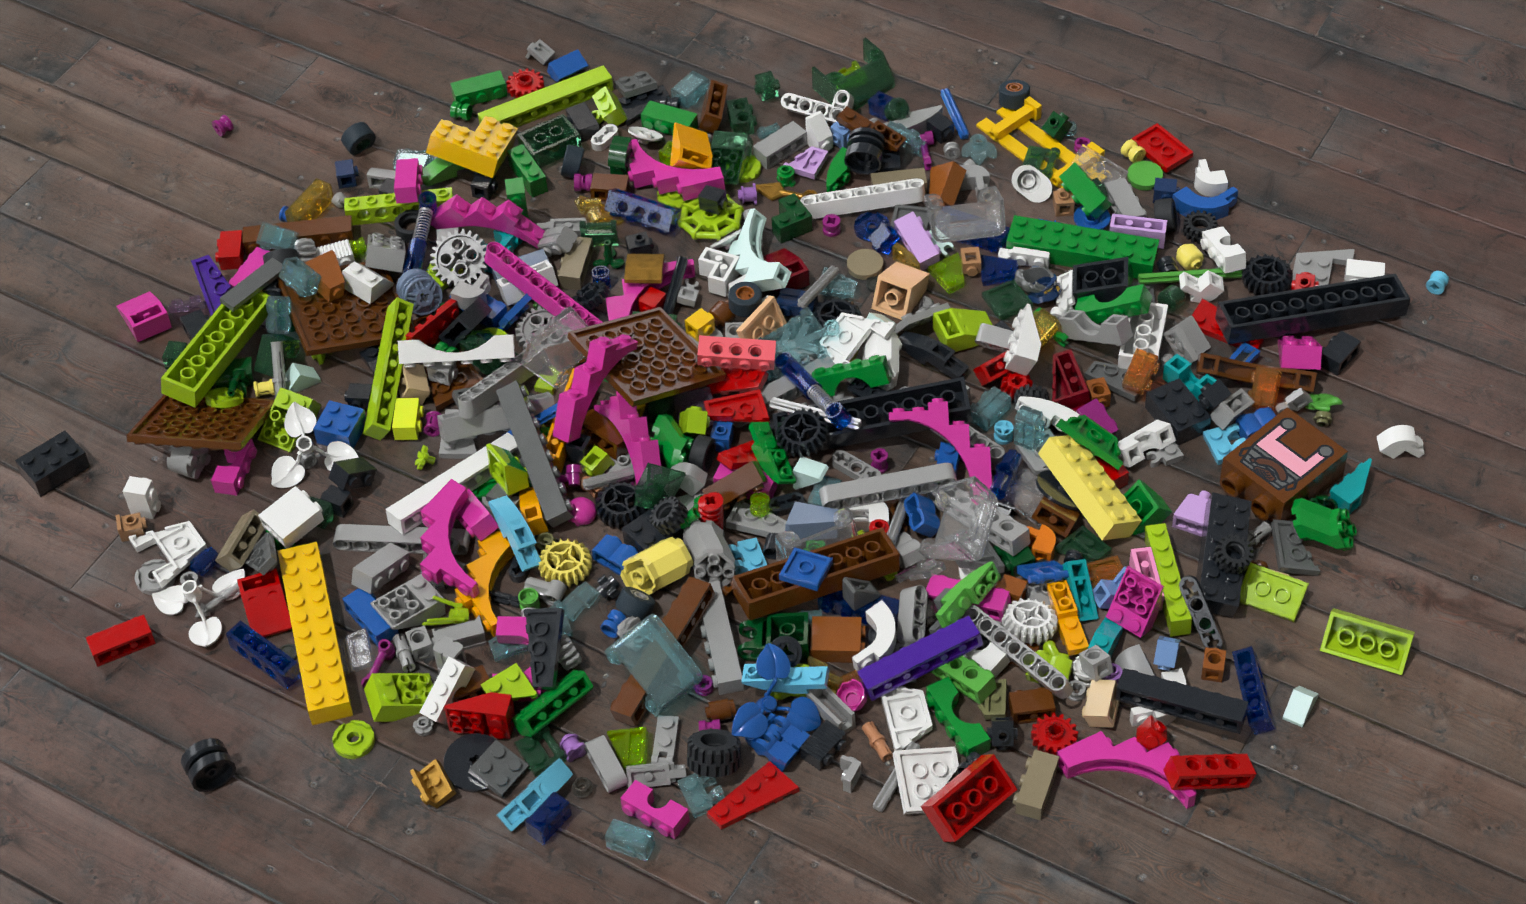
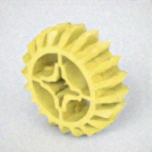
(562, 557)

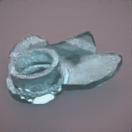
(980, 150)

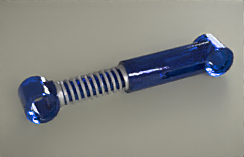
(418, 244)
(812, 390)

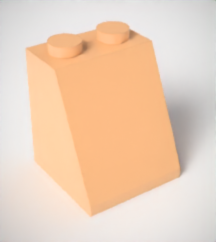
(899, 290)

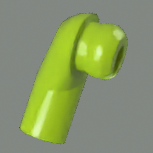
(1049, 646)

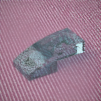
(578, 599)

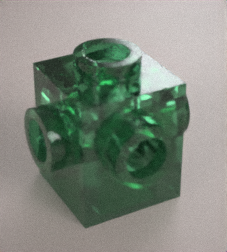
(766, 86)

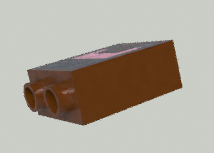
(1282, 464)

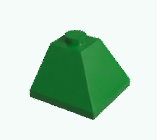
(1147, 504)

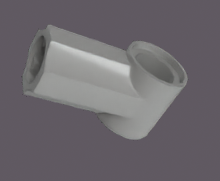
(548, 591)

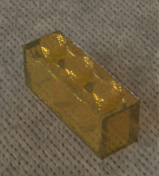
(310, 202)

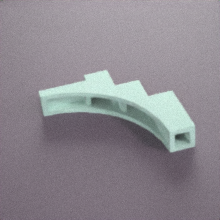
(751, 261)

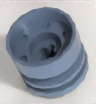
(413, 284)

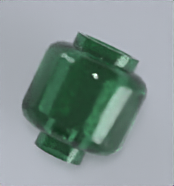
(896, 109)
(1173, 297)

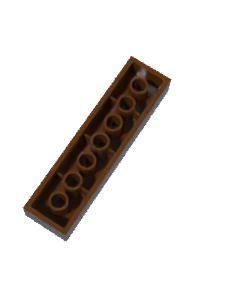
(857, 557)

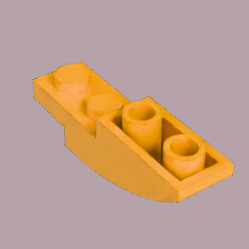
(1067, 614)

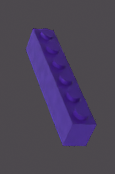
(920, 658)

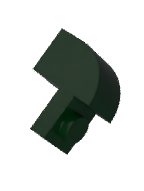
(619, 155)

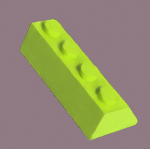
(1367, 641)

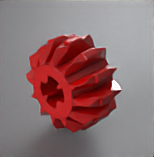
(1013, 382)

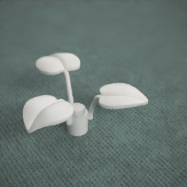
(298, 421)
(172, 602)

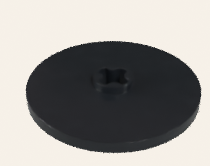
(1053, 490)
(460, 758)

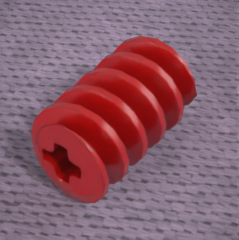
(711, 508)

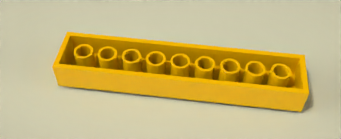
(314, 634)

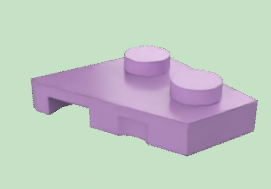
(809, 163)

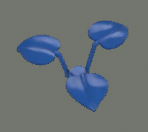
(750, 717)

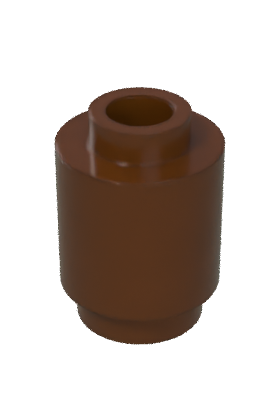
(720, 709)

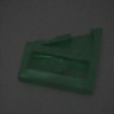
(1086, 543)

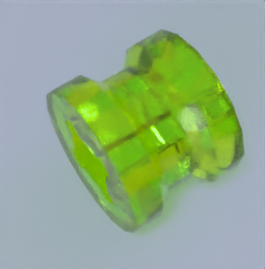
(358, 247)
(759, 504)

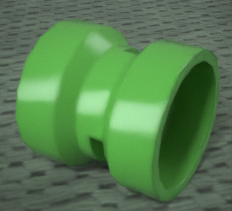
(529, 598)

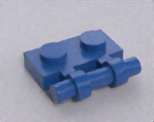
(514, 313)
(1042, 572)

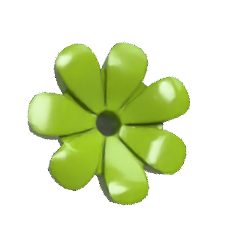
(424, 458)

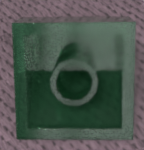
(657, 484)

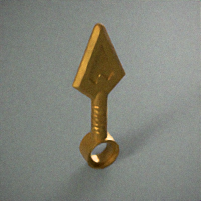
(775, 190)

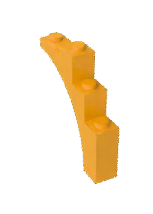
(494, 555)

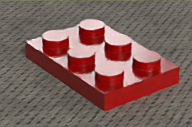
(1163, 147)

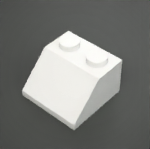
(365, 282)

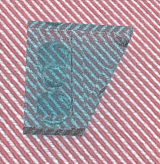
(840, 286)

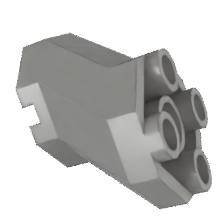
(709, 552)

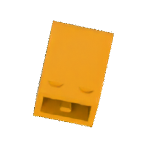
(690, 148)

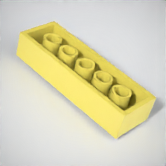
(1090, 488)

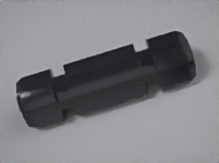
(504, 599)

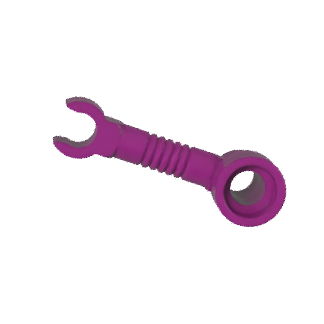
(928, 138)
(572, 475)
(384, 654)

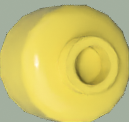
(1189, 257)

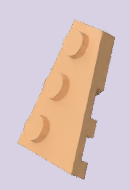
(763, 320)

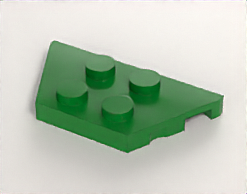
(1093, 437)

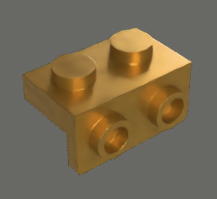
(433, 784)

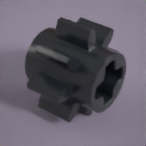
(608, 586)

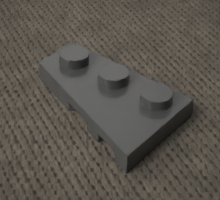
(1113, 377)
(1290, 551)
(263, 555)

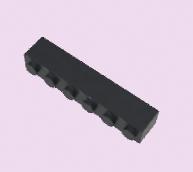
(1182, 700)

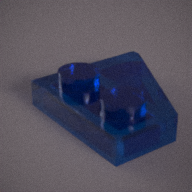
(997, 269)

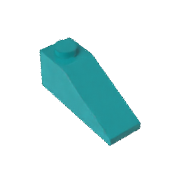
(1081, 589)
(1107, 636)

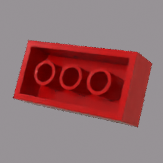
(968, 798)

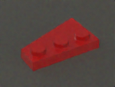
(739, 380)
(738, 408)

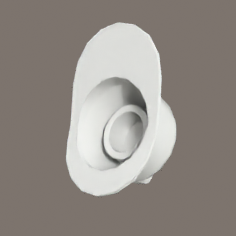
(1031, 183)

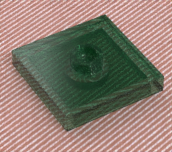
(1006, 299)

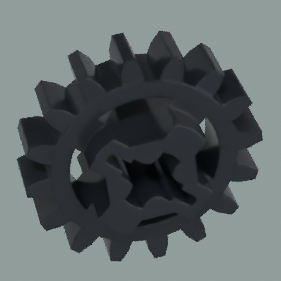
(592, 295)

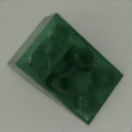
(731, 153)

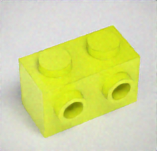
(407, 419)

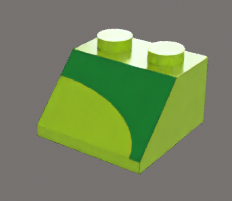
(506, 469)

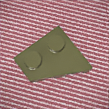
(996, 703)

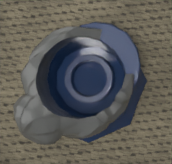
(1038, 283)

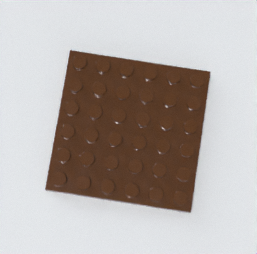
(340, 323)
(661, 363)
(200, 427)

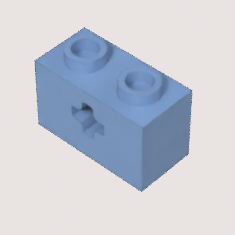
(1166, 652)

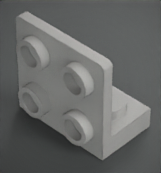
(1187, 339)

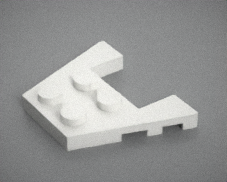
(852, 334)
(178, 544)

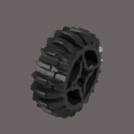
(1267, 275)
(833, 308)
(802, 440)
(616, 504)

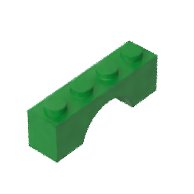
(1130, 303)
(873, 371)
(968, 737)

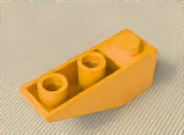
(532, 511)

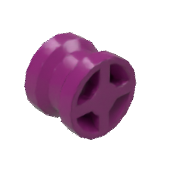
(222, 125)
(831, 225)

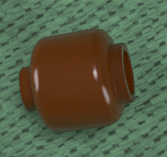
(722, 313)

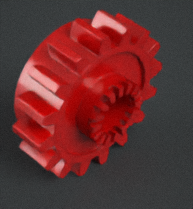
(524, 83)
(1053, 733)

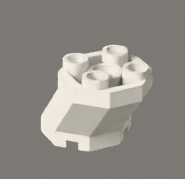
(879, 346)

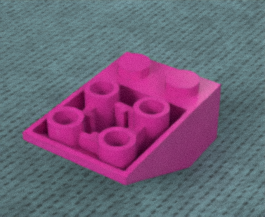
(144, 316)
(1299, 353)
(1136, 602)

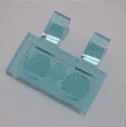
(912, 136)
(696, 796)

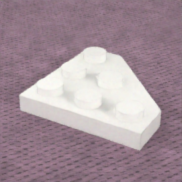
(923, 774)

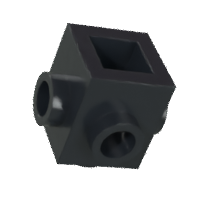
(1001, 725)

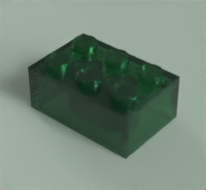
(549, 140)

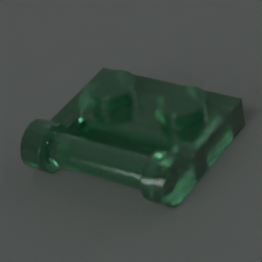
(1036, 155)
(600, 232)
(535, 755)

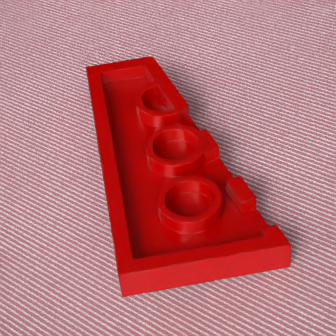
(1205, 318)
(436, 324)
(752, 795)

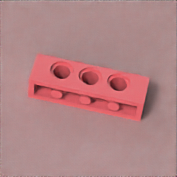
(728, 346)

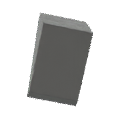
(858, 592)

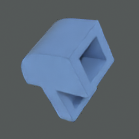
(1106, 590)

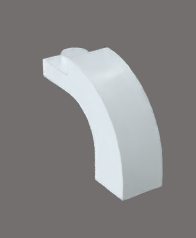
(883, 623)
(1139, 714)

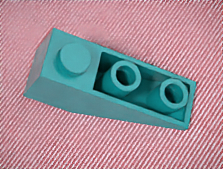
(1350, 491)

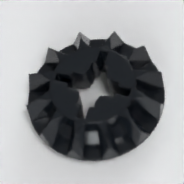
(793, 646)

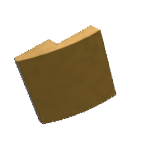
(644, 268)

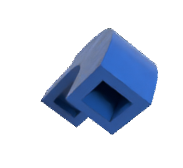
(1188, 201)

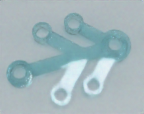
(803, 341)

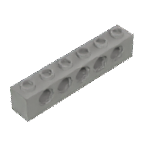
(1005, 531)

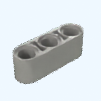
(993, 337)
(912, 614)
(606, 764)

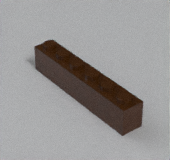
(321, 231)

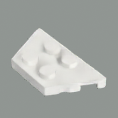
(906, 716)

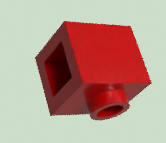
(651, 299)
(1151, 733)

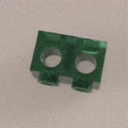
(740, 116)

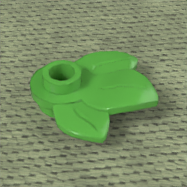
(1323, 402)

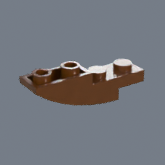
(853, 120)

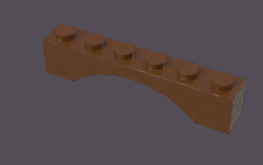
(1241, 371)

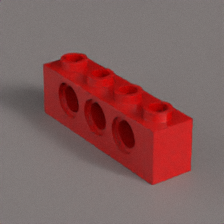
(1209, 771)

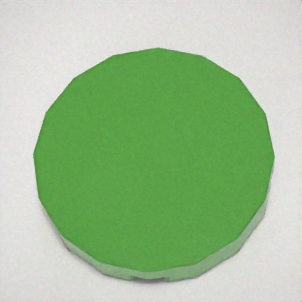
(1143, 174)

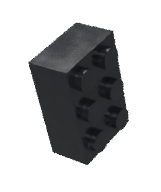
(1102, 278)
(1180, 408)
(52, 463)
(643, 534)

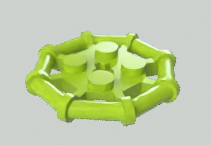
(710, 223)

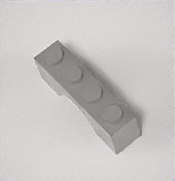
(1079, 326)

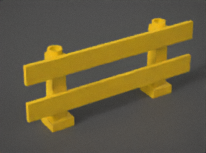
(1020, 120)

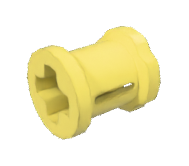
(264, 388)

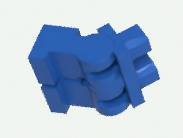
(769, 743)

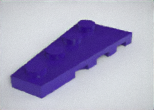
(211, 282)

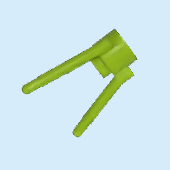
(456, 616)

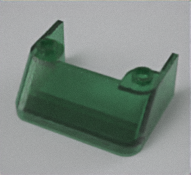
(861, 83)

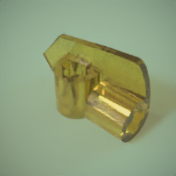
(595, 210)

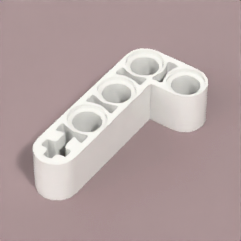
(815, 106)

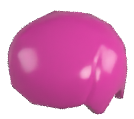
(583, 512)
(853, 694)

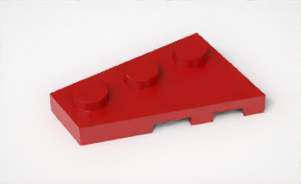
(737, 456)

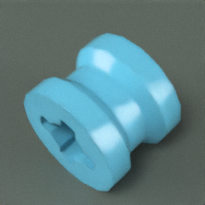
(1437, 282)
(1003, 432)

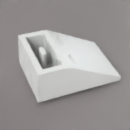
(1023, 343)

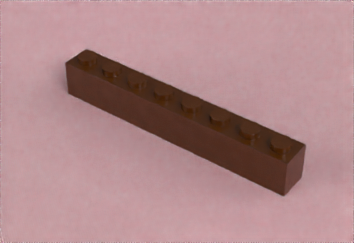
(681, 622)

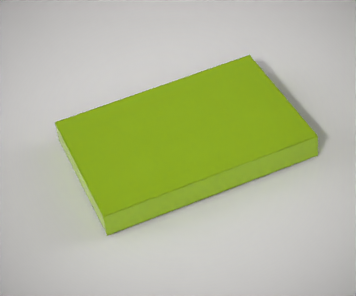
(1272, 592)

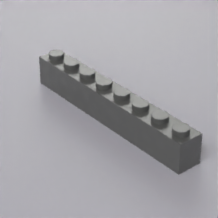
(535, 454)

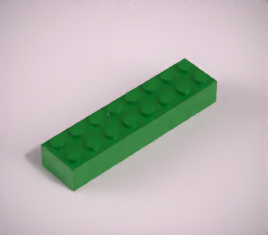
(1080, 245)

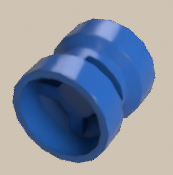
(609, 626)

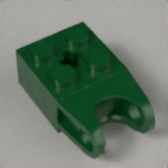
(773, 626)

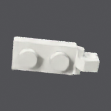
(1026, 256)
(1066, 298)

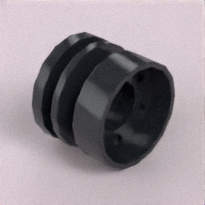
(865, 150)

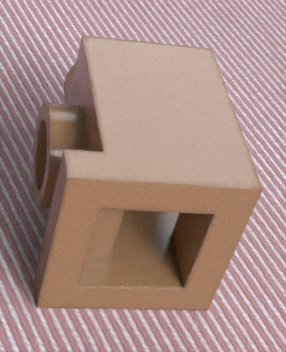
(1063, 198)
(971, 265)
(131, 525)

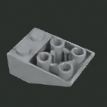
(385, 252)
(409, 604)

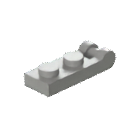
(665, 739)

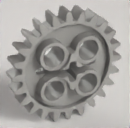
(446, 250)
(530, 324)

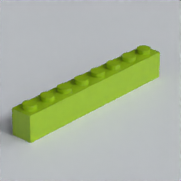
(551, 98)
(387, 370)

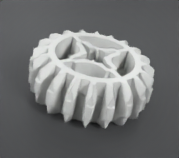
(1030, 621)

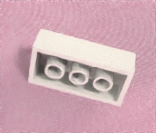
(1147, 334)

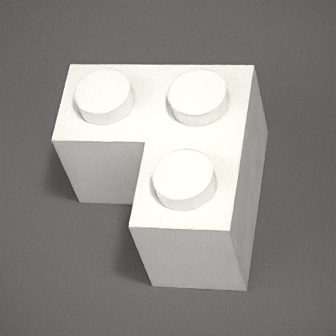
(719, 269)

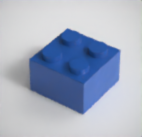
(340, 423)

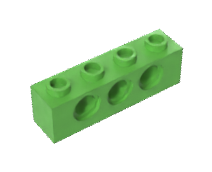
(968, 678)

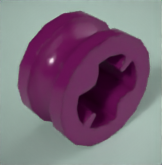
(1079, 141)
(708, 687)

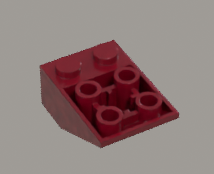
(800, 273)

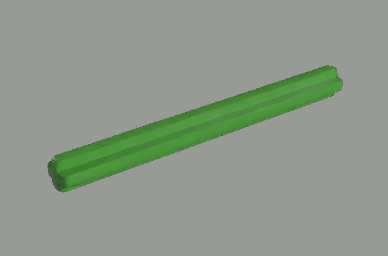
(1170, 277)

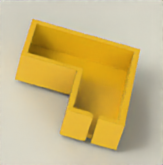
(478, 150)

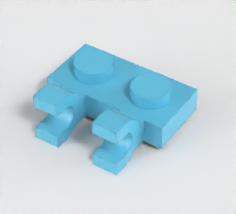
(1219, 441)
(750, 553)

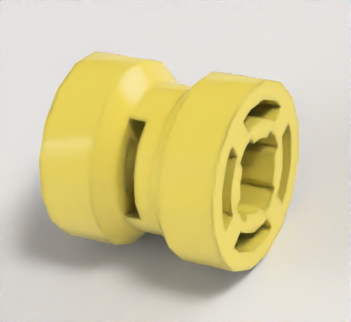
(1133, 151)

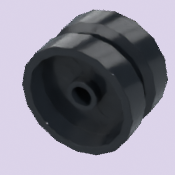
(208, 765)

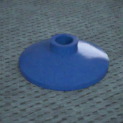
(1083, 220)

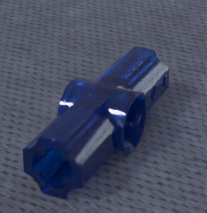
(1006, 474)

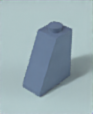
(809, 519)

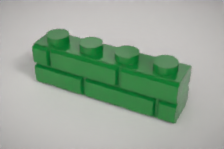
(552, 703)

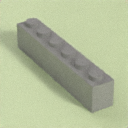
(487, 422)
(721, 645)

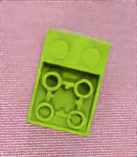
(958, 327)
(274, 429)
(397, 695)

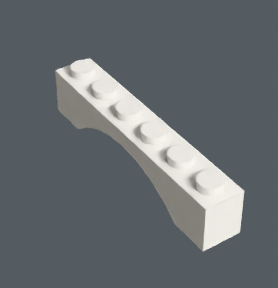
(417, 352)

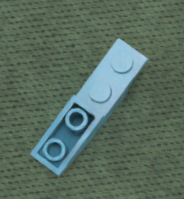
(516, 531)
(797, 682)
(535, 794)

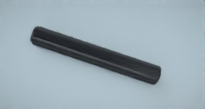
(675, 284)

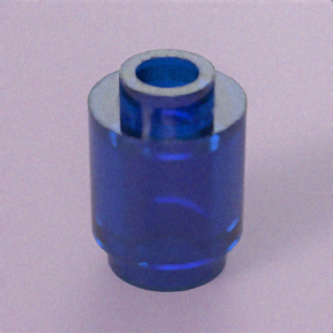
(204, 561)

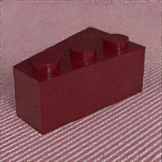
(1068, 383)

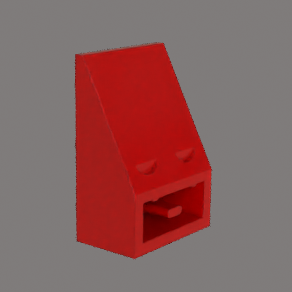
(265, 603)
(482, 714)

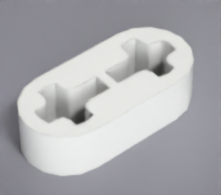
(604, 137)

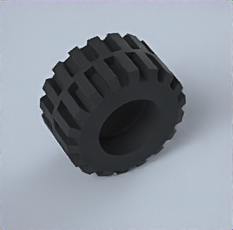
(713, 753)

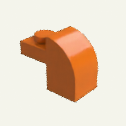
(1042, 543)

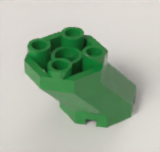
(672, 442)
(1323, 524)

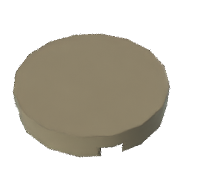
(864, 264)

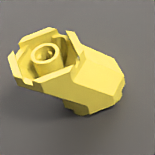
(657, 566)

